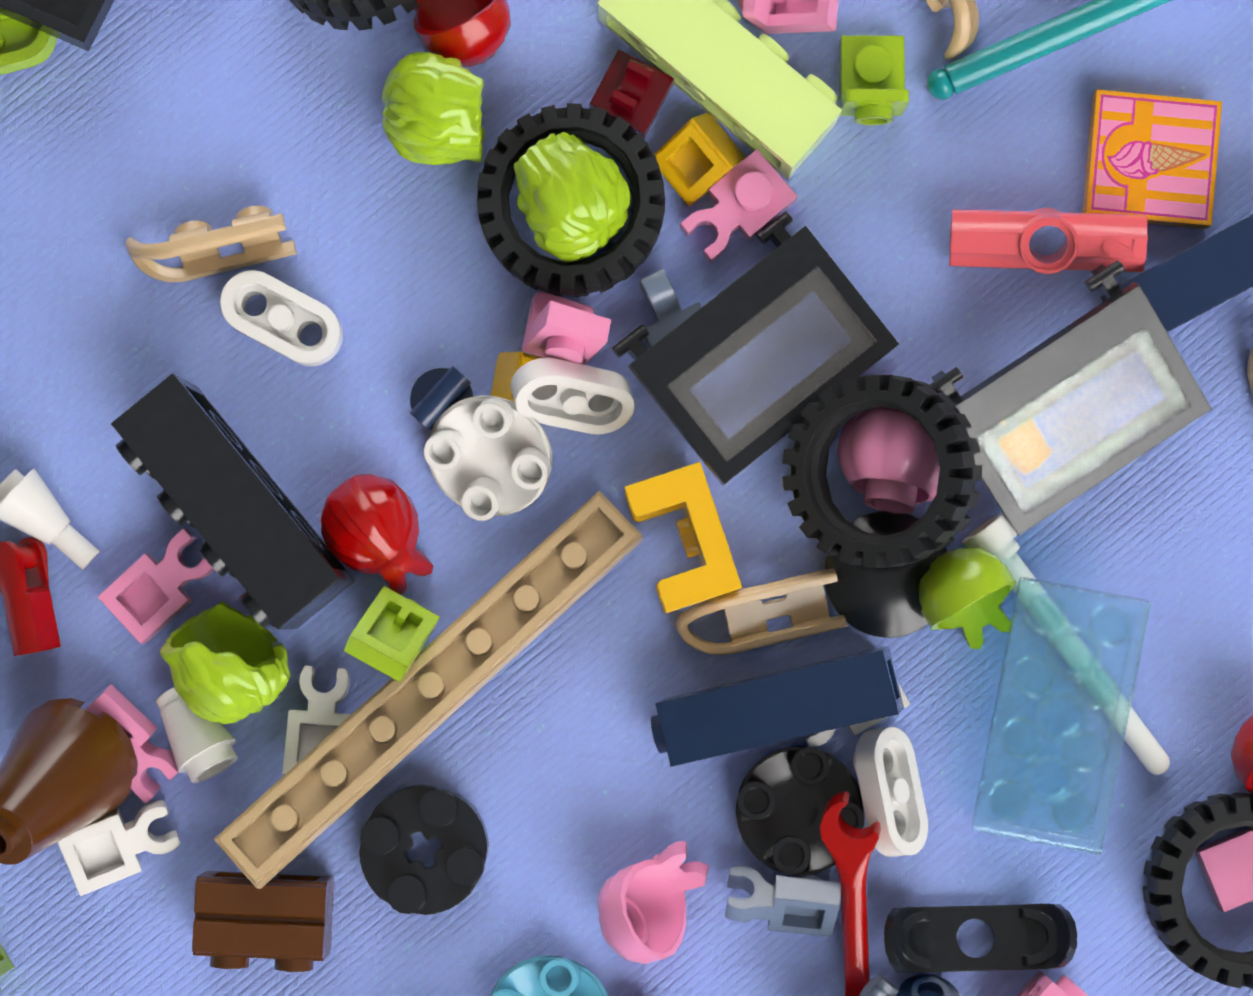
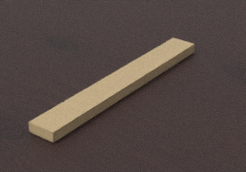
(434, 688)

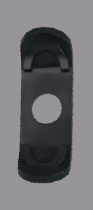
(1022, 938)

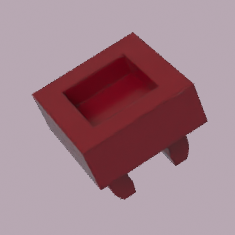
(632, 92)

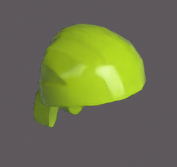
(966, 592)

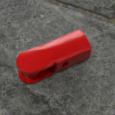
(27, 596)

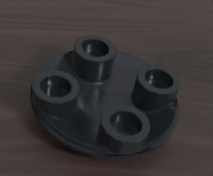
(880, 599)
(784, 804)

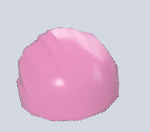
(646, 905)

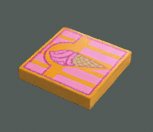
(1152, 157)

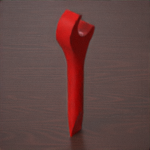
(851, 854)

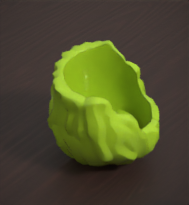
(433, 110)
(570, 196)
(225, 664)

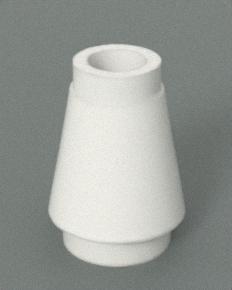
(197, 744)

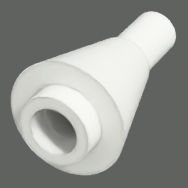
(33, 509)

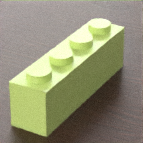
(729, 74)

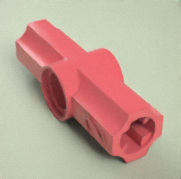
(1090, 240)

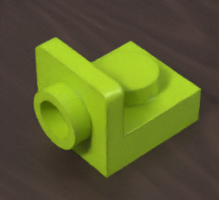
(872, 78)
(391, 633)

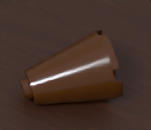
(60, 776)

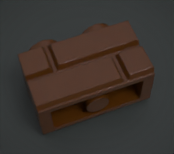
(279, 922)

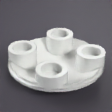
(489, 457)

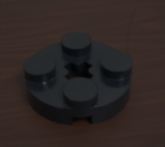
(388, 837)

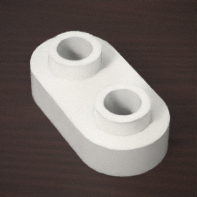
(283, 319)
(572, 396)
(891, 790)

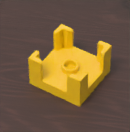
(699, 533)

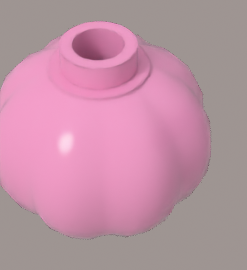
(889, 460)

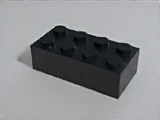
(232, 503)

